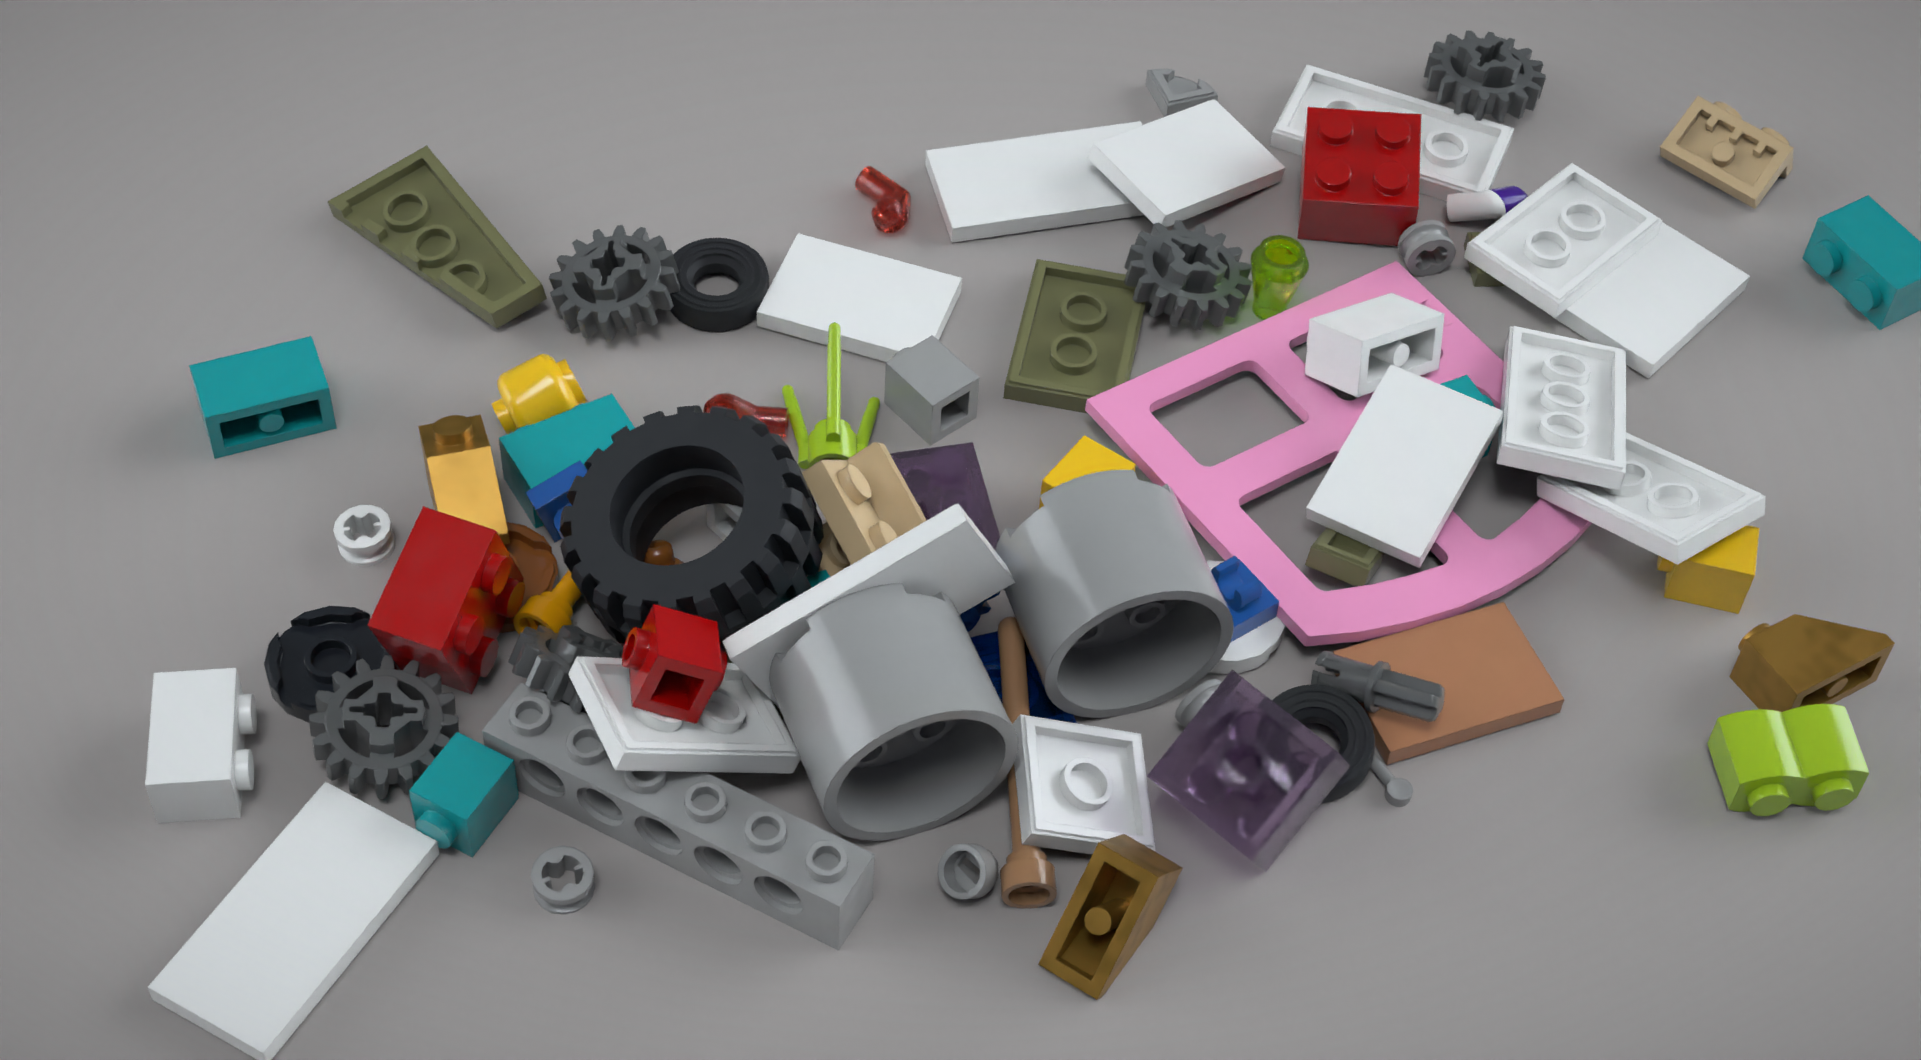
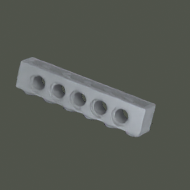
(687, 820)

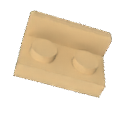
(1728, 151)
(864, 500)

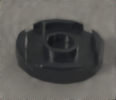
(314, 650)

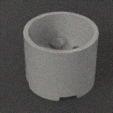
(1114, 595)
(892, 713)

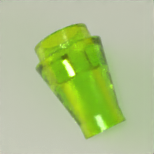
(1277, 272)

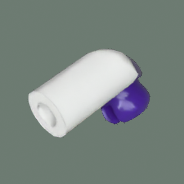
(1483, 204)

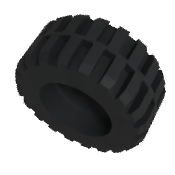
(672, 468)

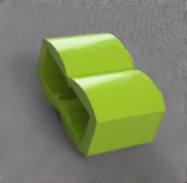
(1787, 759)

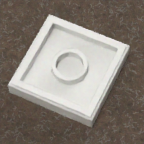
(1080, 785)

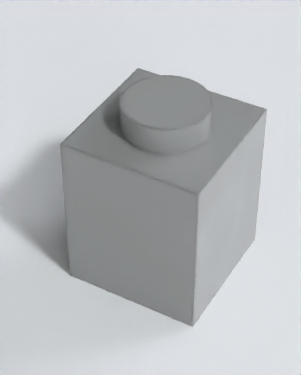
(931, 389)

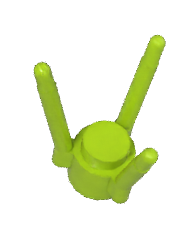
(831, 436)

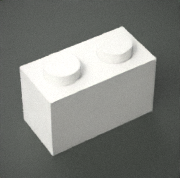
(1359, 342)
(198, 745)

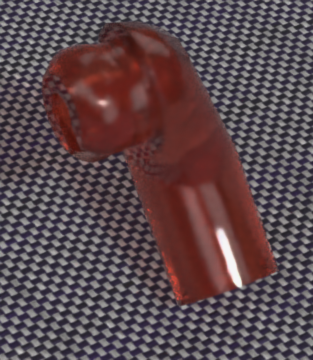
(890, 199)
(774, 417)

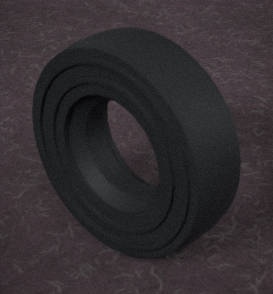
(721, 311)
(1346, 718)

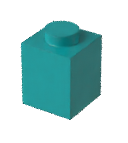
(464, 794)

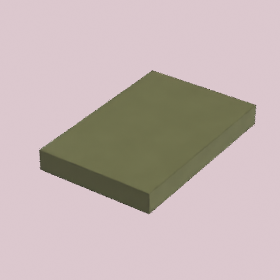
(1073, 336)

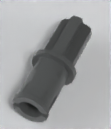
(1381, 687)

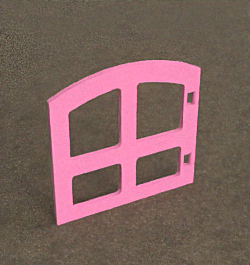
(1211, 497)

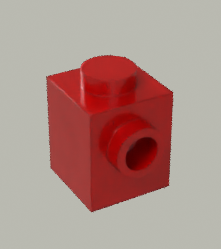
(674, 663)

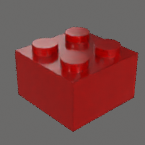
(1359, 175)
(448, 599)

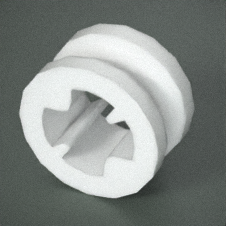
(364, 550)

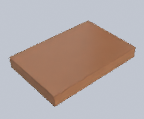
(1486, 673)

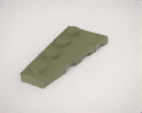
(442, 235)

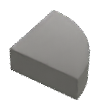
(1176, 93)

